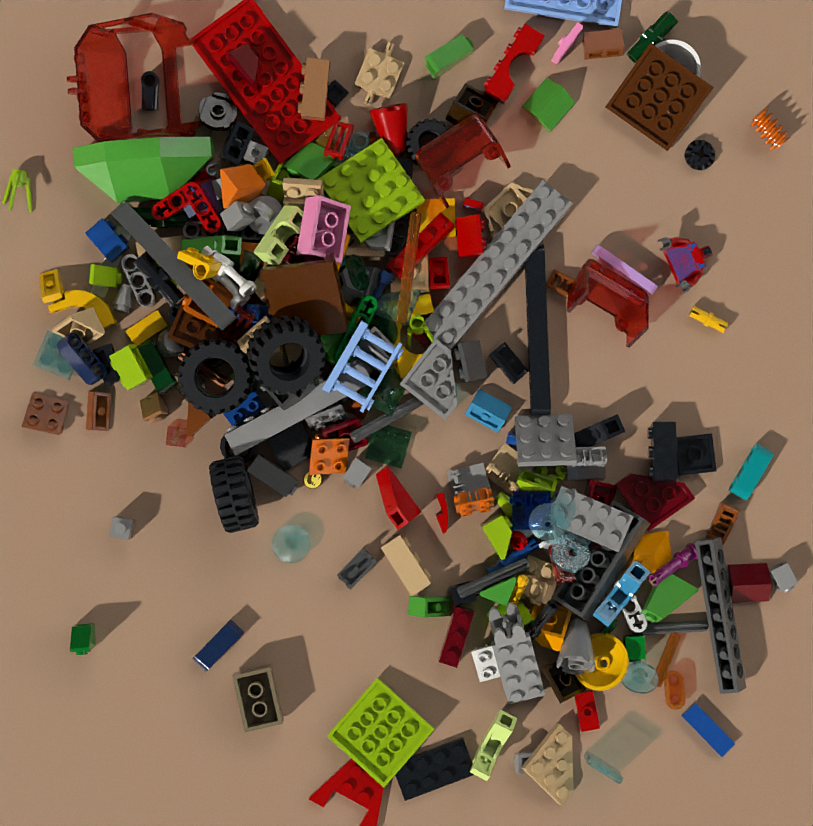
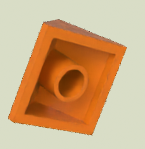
(240, 184)

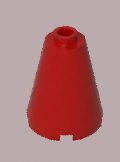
(392, 126)

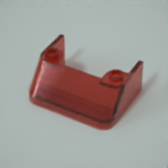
(456, 149)
(613, 295)

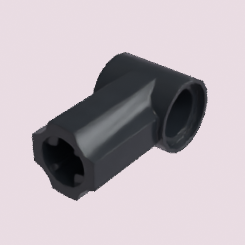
(150, 94)

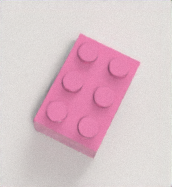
(323, 229)

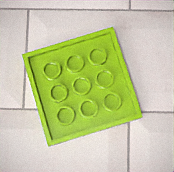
(374, 189)
(380, 732)

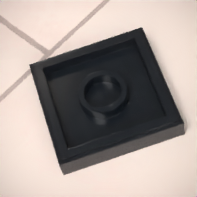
(695, 454)

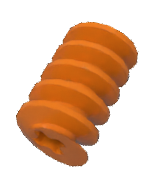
(769, 129)

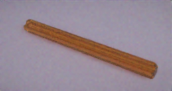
(408, 268)

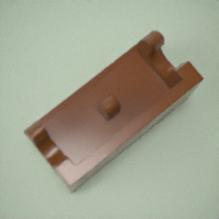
(603, 44)

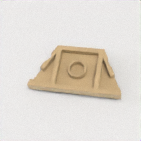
(504, 206)

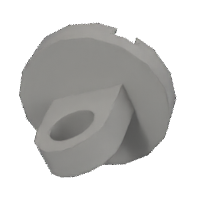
(265, 211)

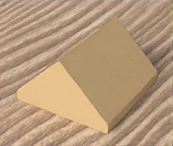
(83, 323)

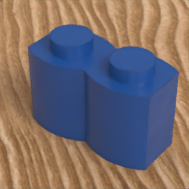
(107, 239)

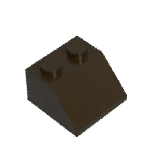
(471, 102)

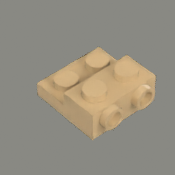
(299, 189)
(541, 581)

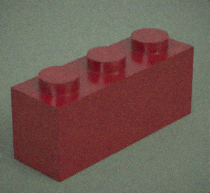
(456, 636)

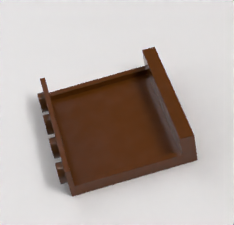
(308, 292)

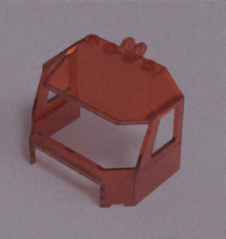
(104, 78)

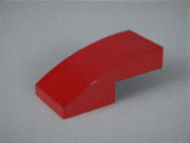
(443, 516)

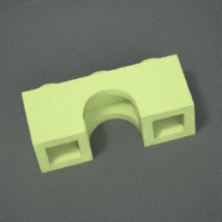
(272, 247)

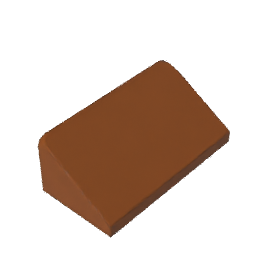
(98, 411)

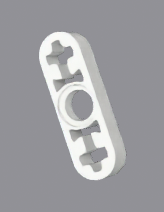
(639, 617)

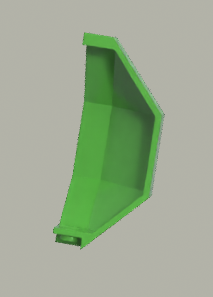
(143, 167)

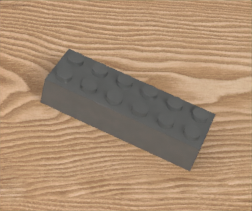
(601, 570)

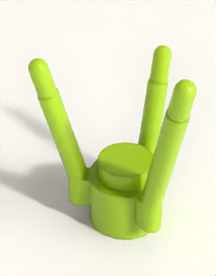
(18, 179)
(417, 326)

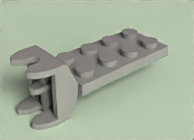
(515, 656)

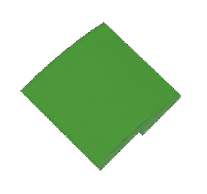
(309, 162)

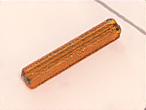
(667, 657)

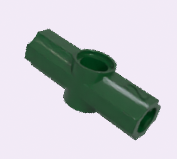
(653, 34)
(176, 220)

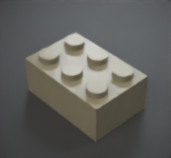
(258, 698)

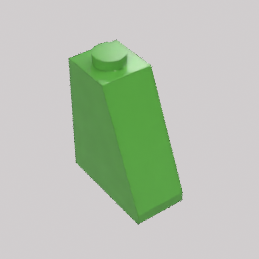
(448, 56)
(667, 597)

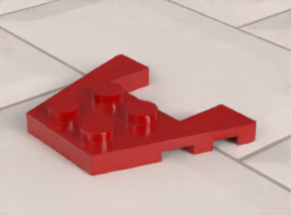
(356, 785)

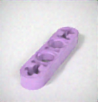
(624, 269)

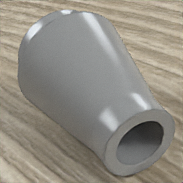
(123, 300)

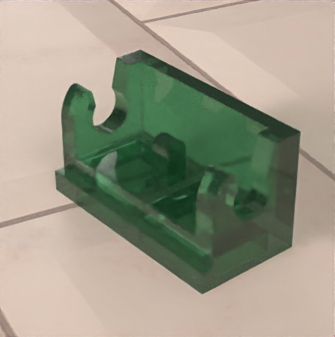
(249, 266)

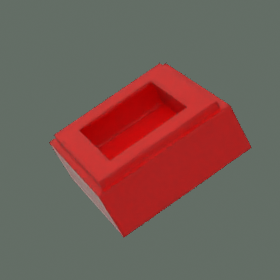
(473, 204)

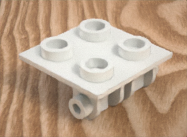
(485, 663)

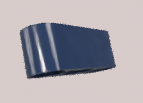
(82, 358)
(218, 645)

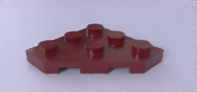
(654, 499)

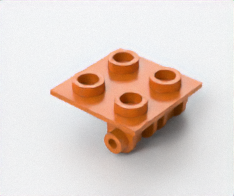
(328, 455)
(466, 508)

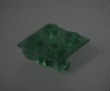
(388, 446)

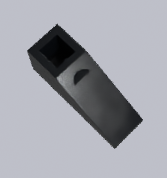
(599, 432)

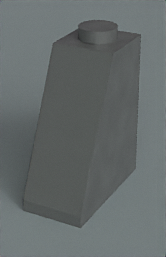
(273, 476)

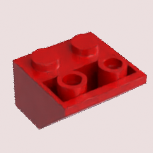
(469, 236)

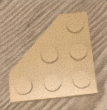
(553, 764)

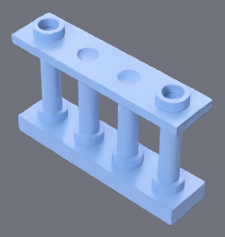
(343, 366)

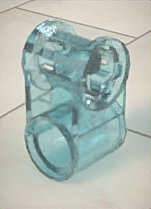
(352, 148)

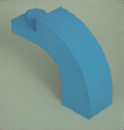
(622, 593)

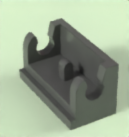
(357, 568)

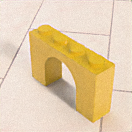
(407, 359)

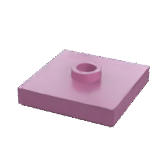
(566, 42)

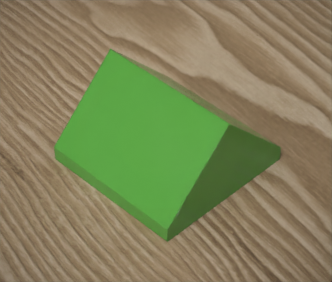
(549, 104)
(500, 591)

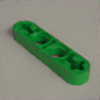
(352, 327)

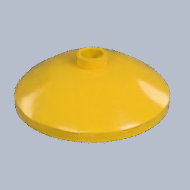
(607, 649)

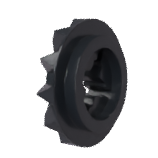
(692, 159)

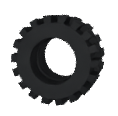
(421, 129)

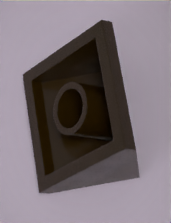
(562, 683)

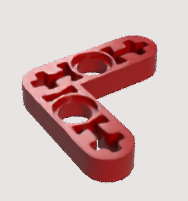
(188, 199)

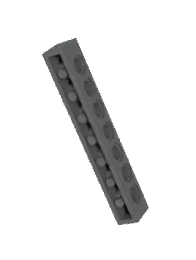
(720, 615)

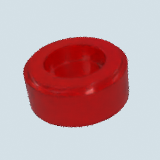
(518, 540)

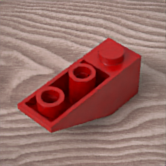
(396, 500)

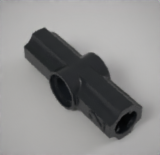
(158, 278)

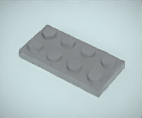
(594, 519)

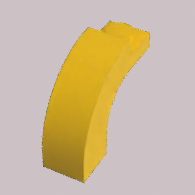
(84, 299)

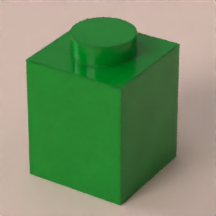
(635, 647)

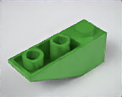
(226, 245)

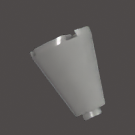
(576, 650)

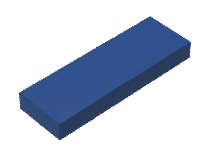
(708, 729)

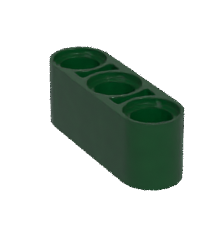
(162, 377)

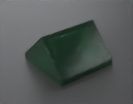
(388, 392)

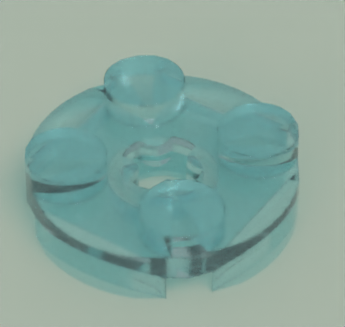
(561, 557)

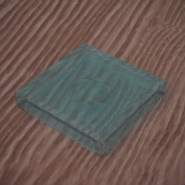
(603, 767)

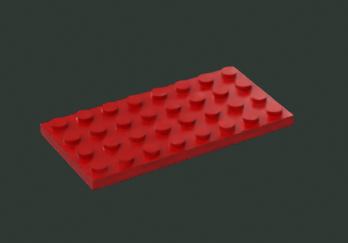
(274, 106)

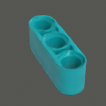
(751, 471)

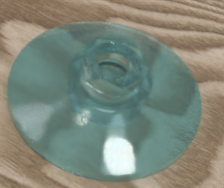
(548, 513)
(284, 551)
(640, 678)

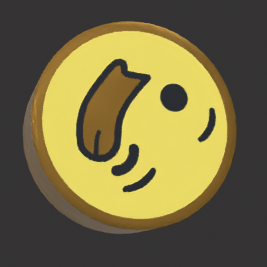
(312, 481)

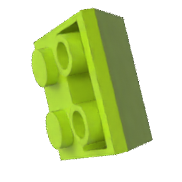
(130, 367)

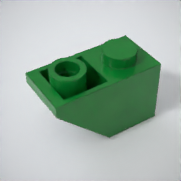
(82, 638)

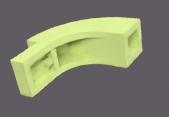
(492, 743)

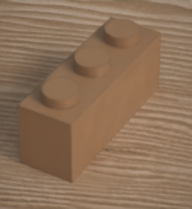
(314, 89)

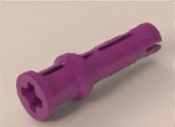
(680, 559)

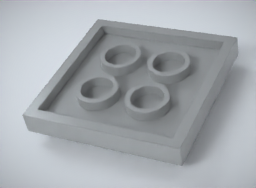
(545, 440)

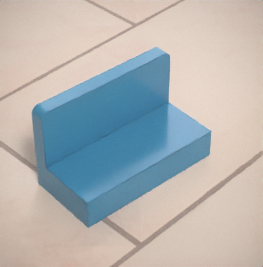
(488, 410)

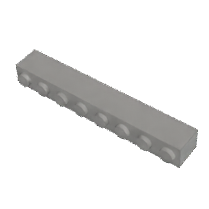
(276, 420)

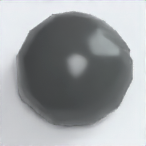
(167, 347)

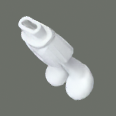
(241, 294)

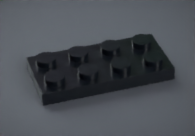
(434, 769)

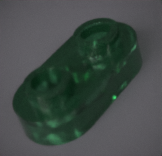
(357, 272)

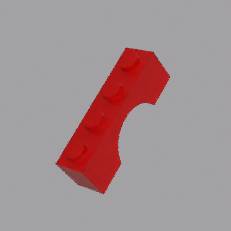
(526, 43)

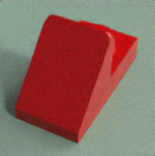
(439, 273)

